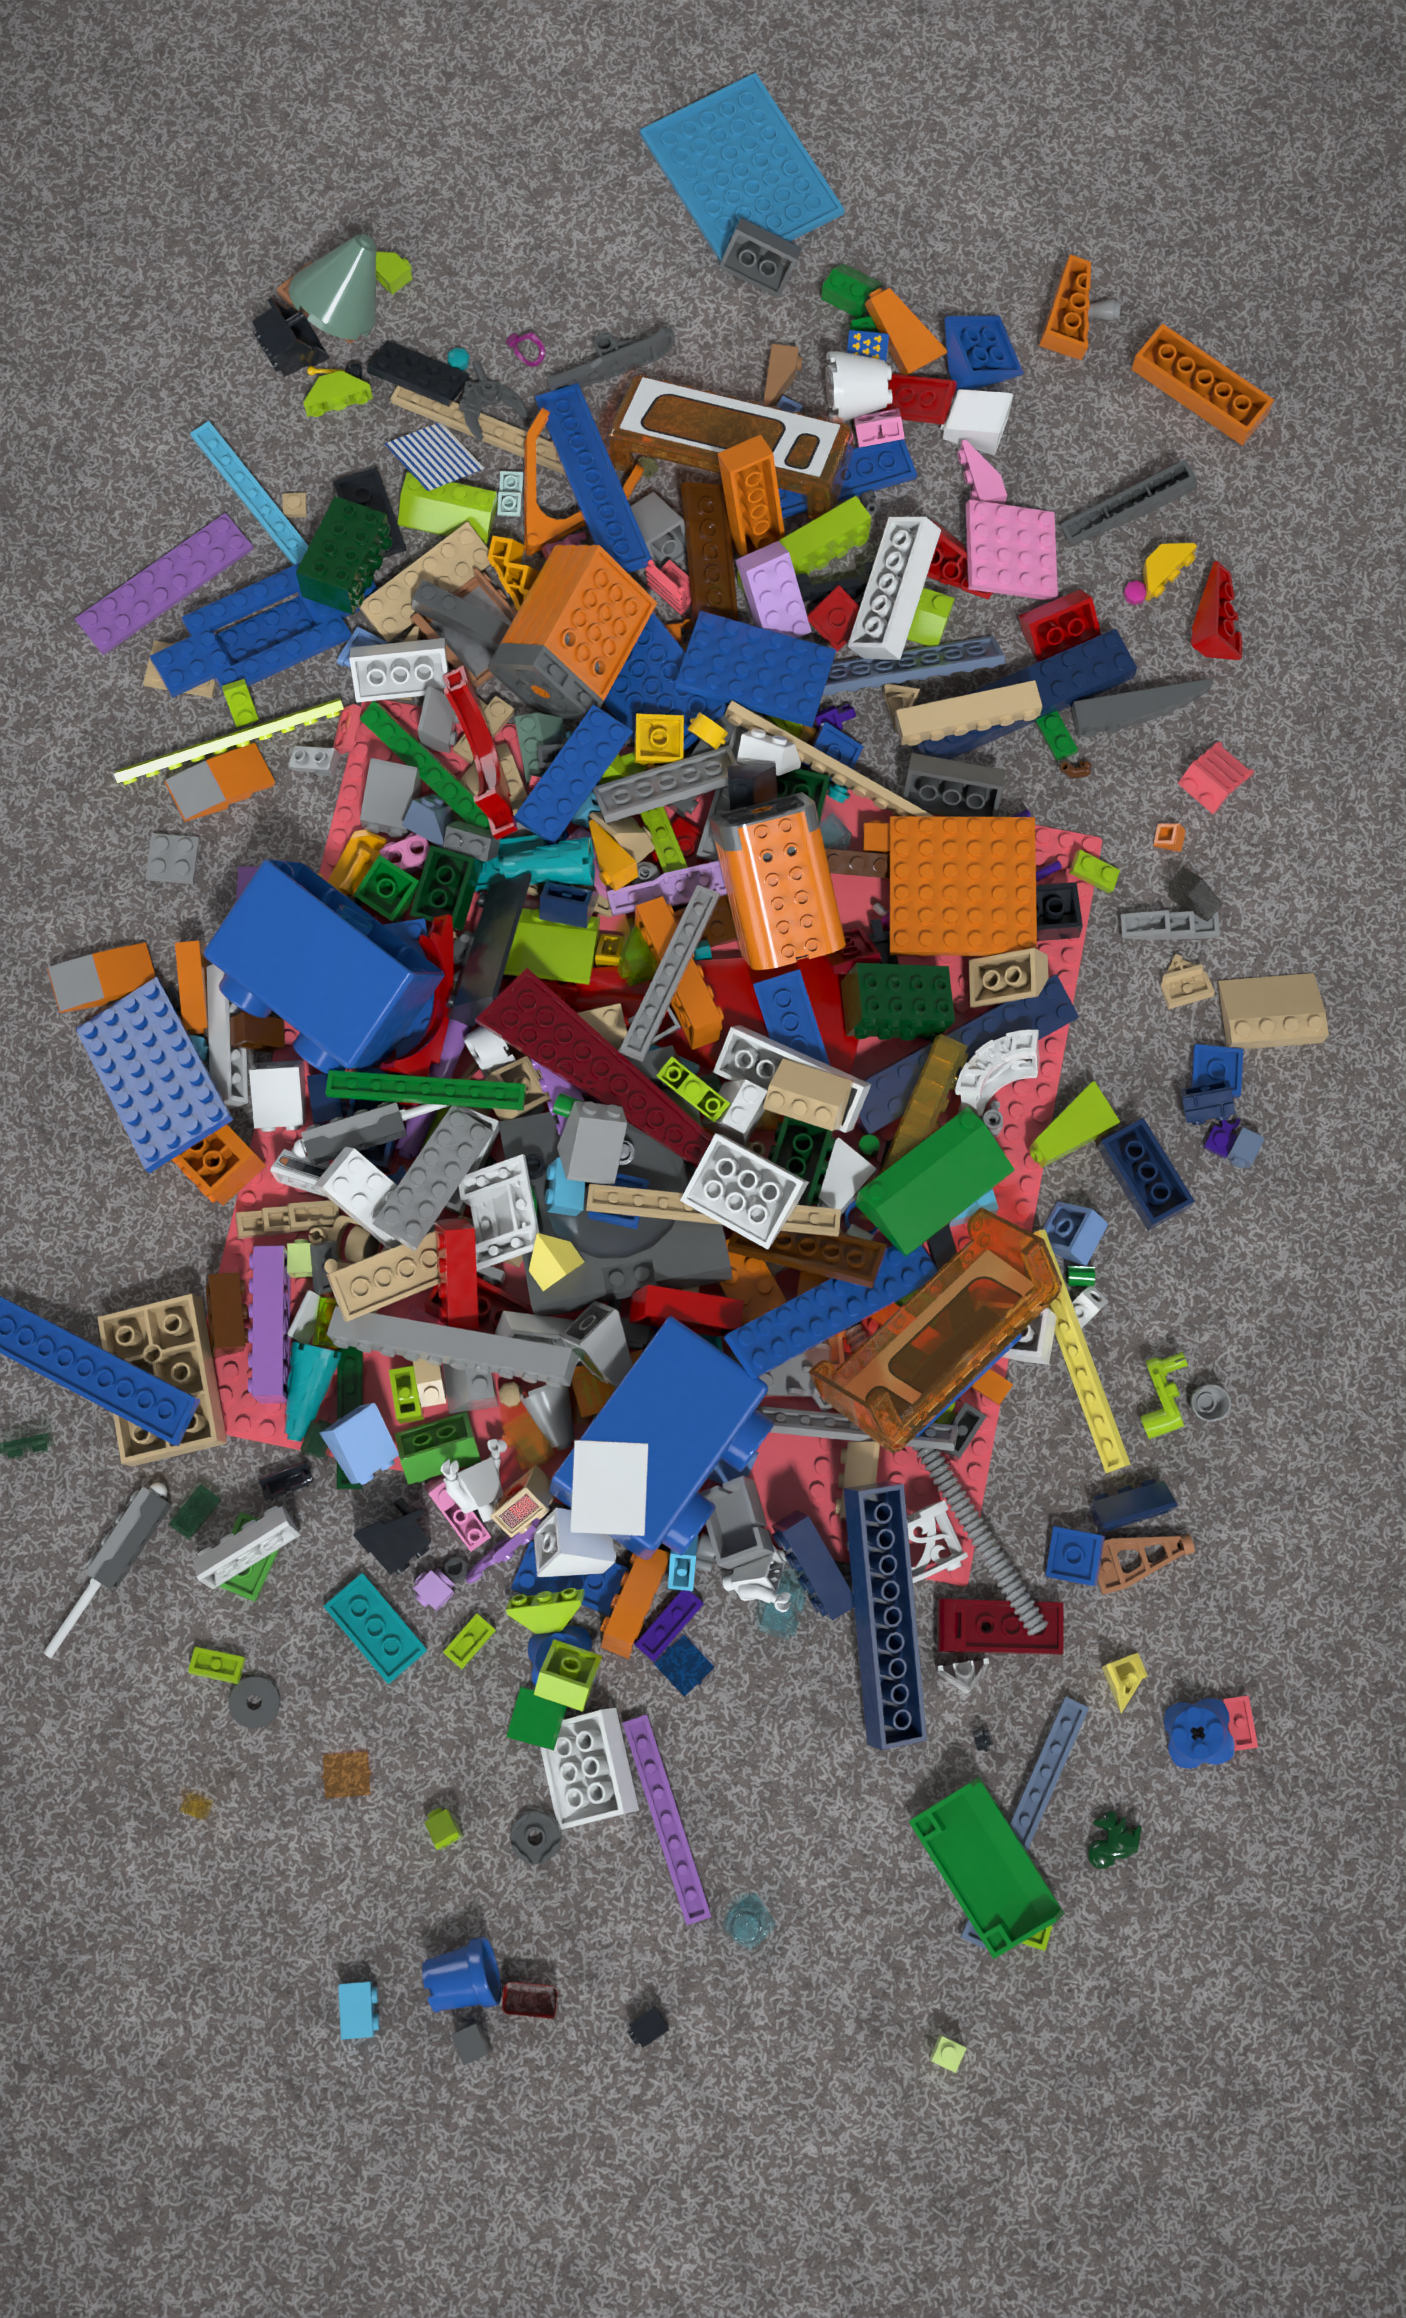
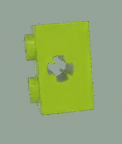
(405, 1395)

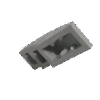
(1166, 925)

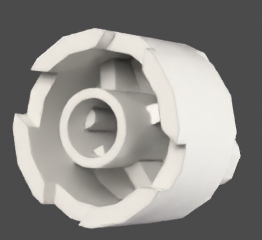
(489, 1049)

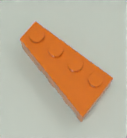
(1068, 316)
(633, 1603)

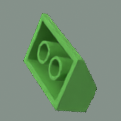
(430, 1445)

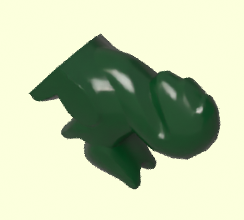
(1120, 1841)

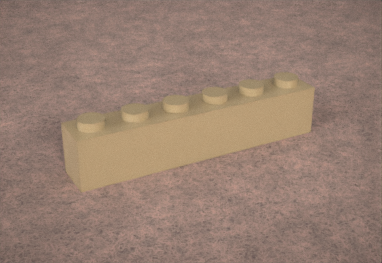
(968, 713)

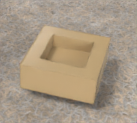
(294, 505)

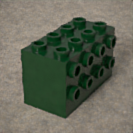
(344, 555)
(897, 1001)
(803, 1151)

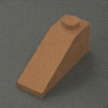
(781, 372)

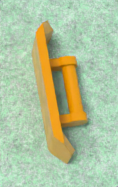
(356, 861)

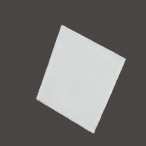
(609, 1488)

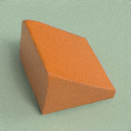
(1169, 836)

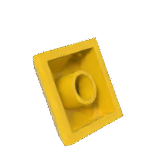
(658, 738)

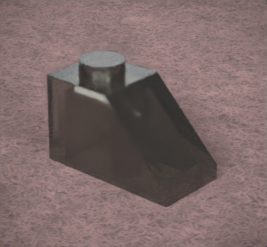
(1193, 894)

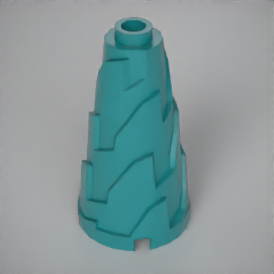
(562, 863)
(307, 1385)

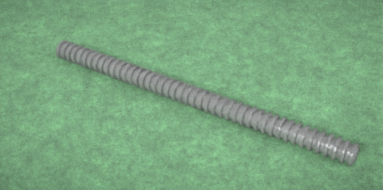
(972, 1523)

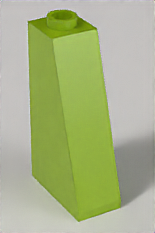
(1075, 1127)

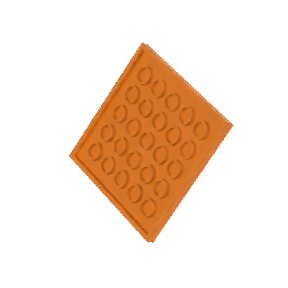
(962, 885)

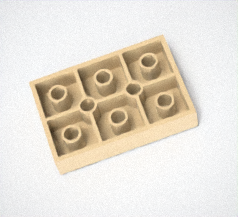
(174, 1346)

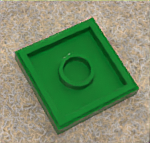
(536, 1720)

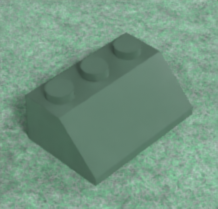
(536, 731)

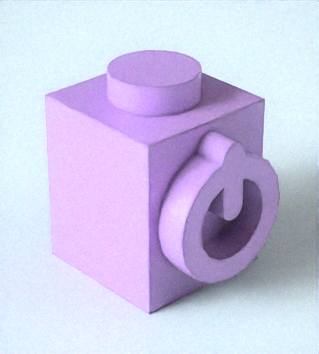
(433, 1589)

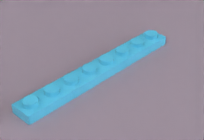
(250, 492)

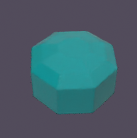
(458, 358)

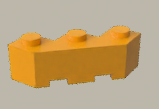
(506, 558)

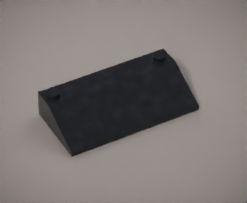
(488, 949)

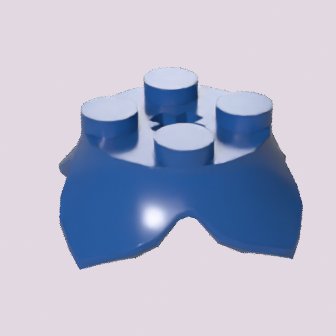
(540, 1644)
(1218, 1742)

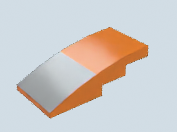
(219, 782)
(100, 977)

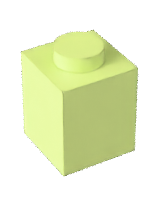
(299, 1259)
(947, 2053)

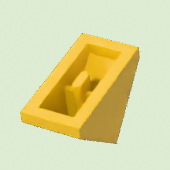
(609, 950)

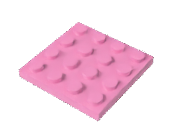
(1011, 550)

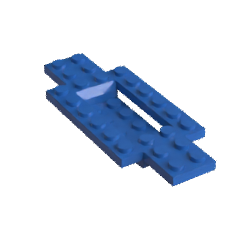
(256, 645)

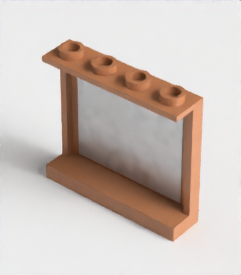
(459, 648)

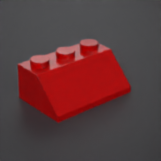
(1060, 625)

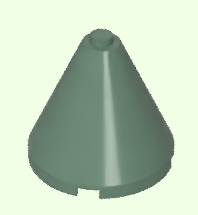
(340, 289)

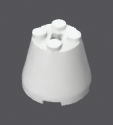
(856, 385)

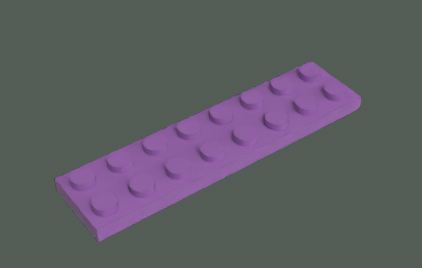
(164, 583)

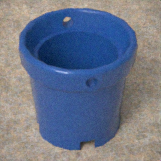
(463, 1977)

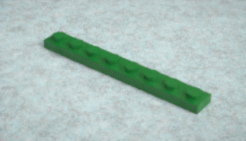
(429, 767)
(426, 1090)

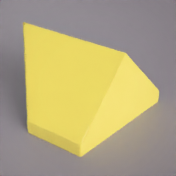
(552, 1260)
(1124, 1678)

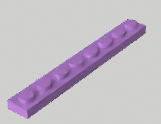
(666, 1820)

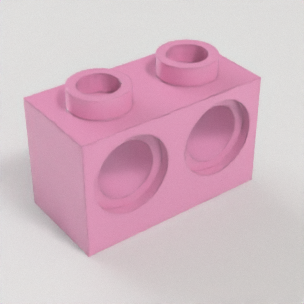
(879, 427)
(410, 862)

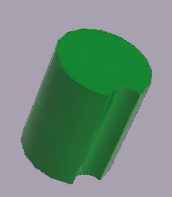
(563, 1105)
(868, 1147)
(1080, 1275)

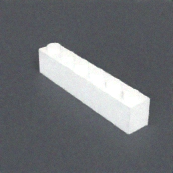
(226, 1062)

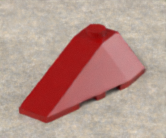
(951, 564)
(1213, 625)

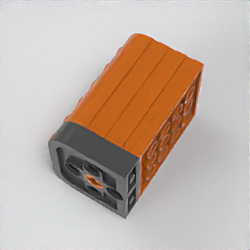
(572, 632)
(778, 881)

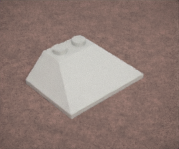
(501, 1211)

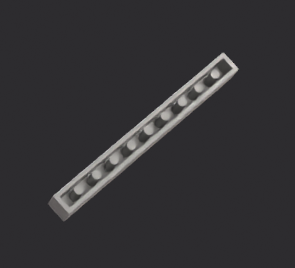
(455, 1347)

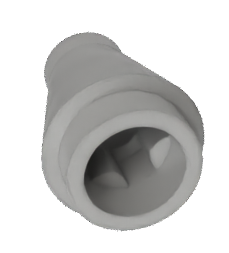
(1105, 310)

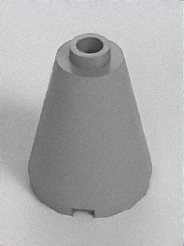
(552, 1414)

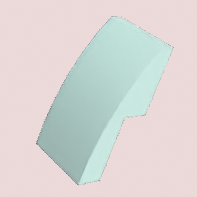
(510, 494)

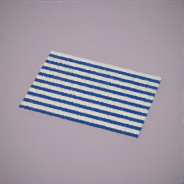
(434, 456)

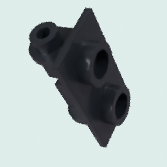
(286, 1480)

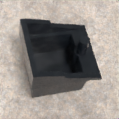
(288, 339)
(395, 1540)

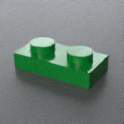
(1056, 736)

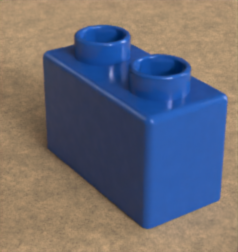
(320, 967)
(692, 1413)

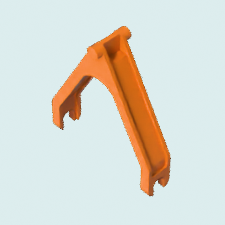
(538, 527)

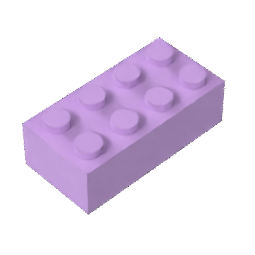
(773, 591)

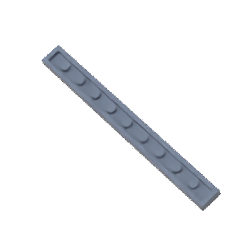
(1042, 1782)

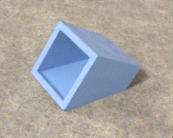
(361, 1443)

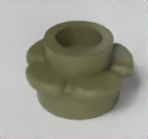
(649, 464)

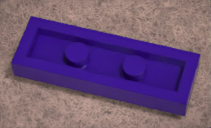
(669, 1624)

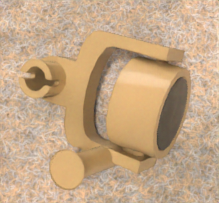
(358, 1246)

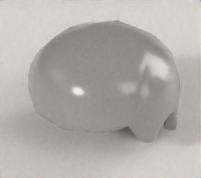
(1204, 1396)

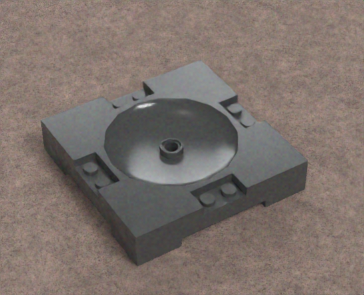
(616, 1256)

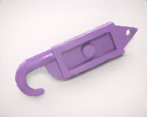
(502, 1551)

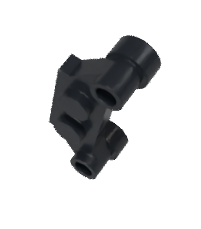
(820, 591)

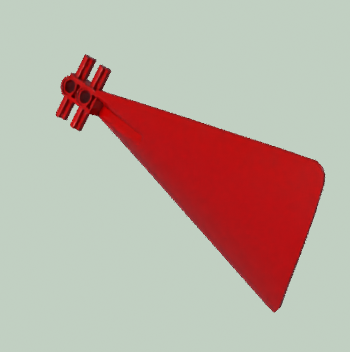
(735, 994)

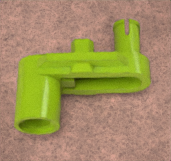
(1168, 1417)

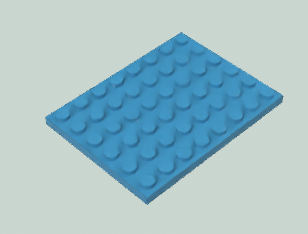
(743, 161)

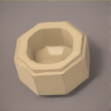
(510, 1394)

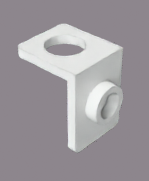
(1086, 1306)

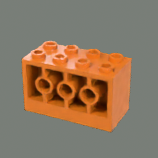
(220, 1165)

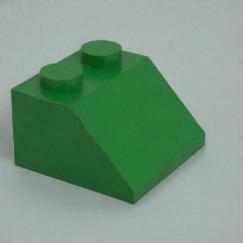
(849, 290)
(387, 889)

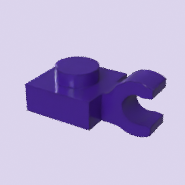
(835, 717)

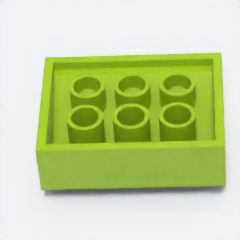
(553, 948)

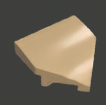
(1185, 983)

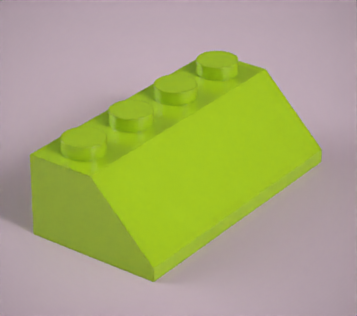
(447, 508)

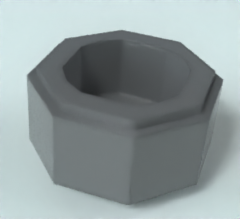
(456, 1569)

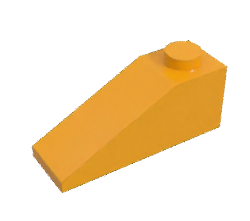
(614, 863)

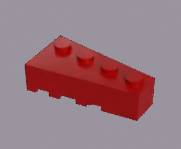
(457, 1273)

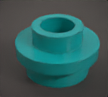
(838, 792)

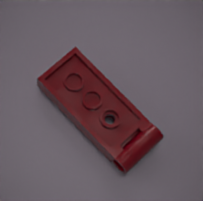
(961, 1629)

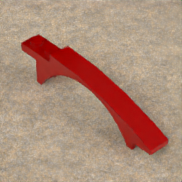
(493, 787)
(428, 1051)

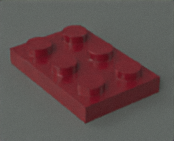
(857, 950)

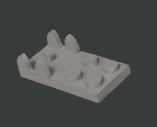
(793, 1376)

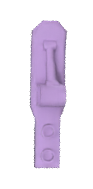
(674, 886)

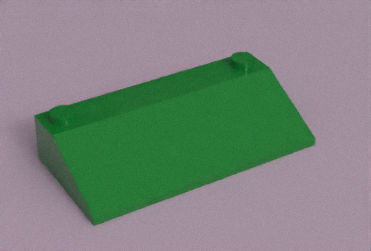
(935, 1182)
(986, 1868)

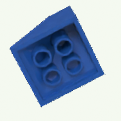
(979, 351)

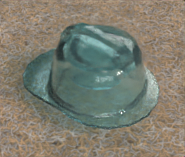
(749, 1922)

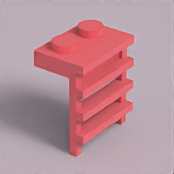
(670, 585)
(1214, 777)

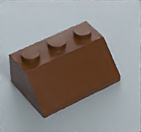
(226, 1314)

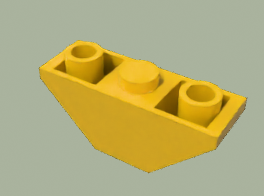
(1164, 566)

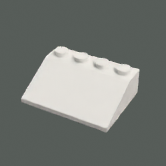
(743, 1190)
(245, 1548)
(589, 1770)

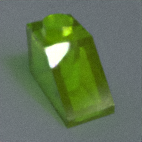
(636, 960)

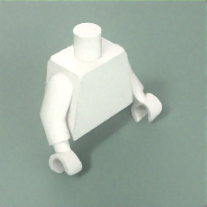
(478, 1484)
(760, 1580)

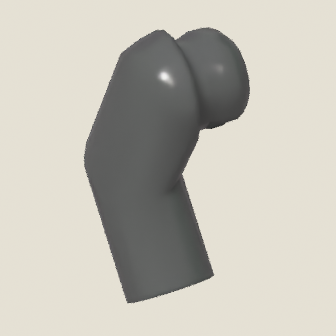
(866, 499)

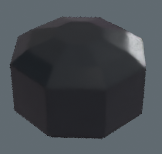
(535, 1166)

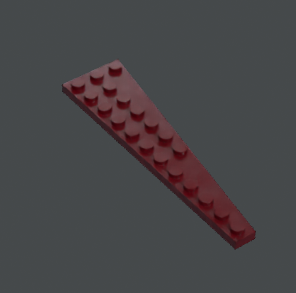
(560, 1040)

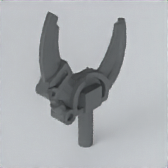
(486, 394)

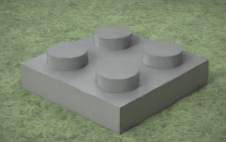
(172, 858)

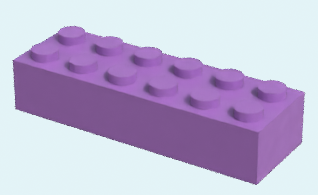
(270, 1324)

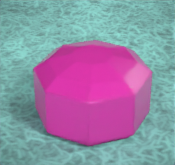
(1135, 592)

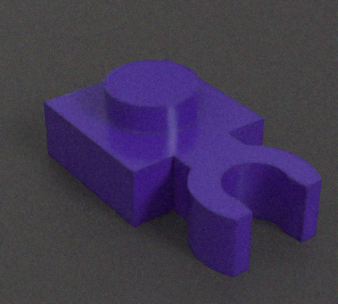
(1221, 1138)

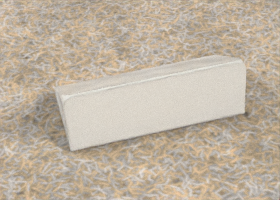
(305, 1319)

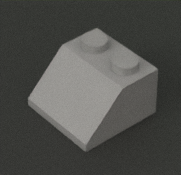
(437, 722)

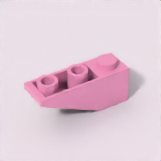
(982, 477)
(466, 1525)

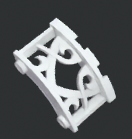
(997, 1065)
(926, 1520)

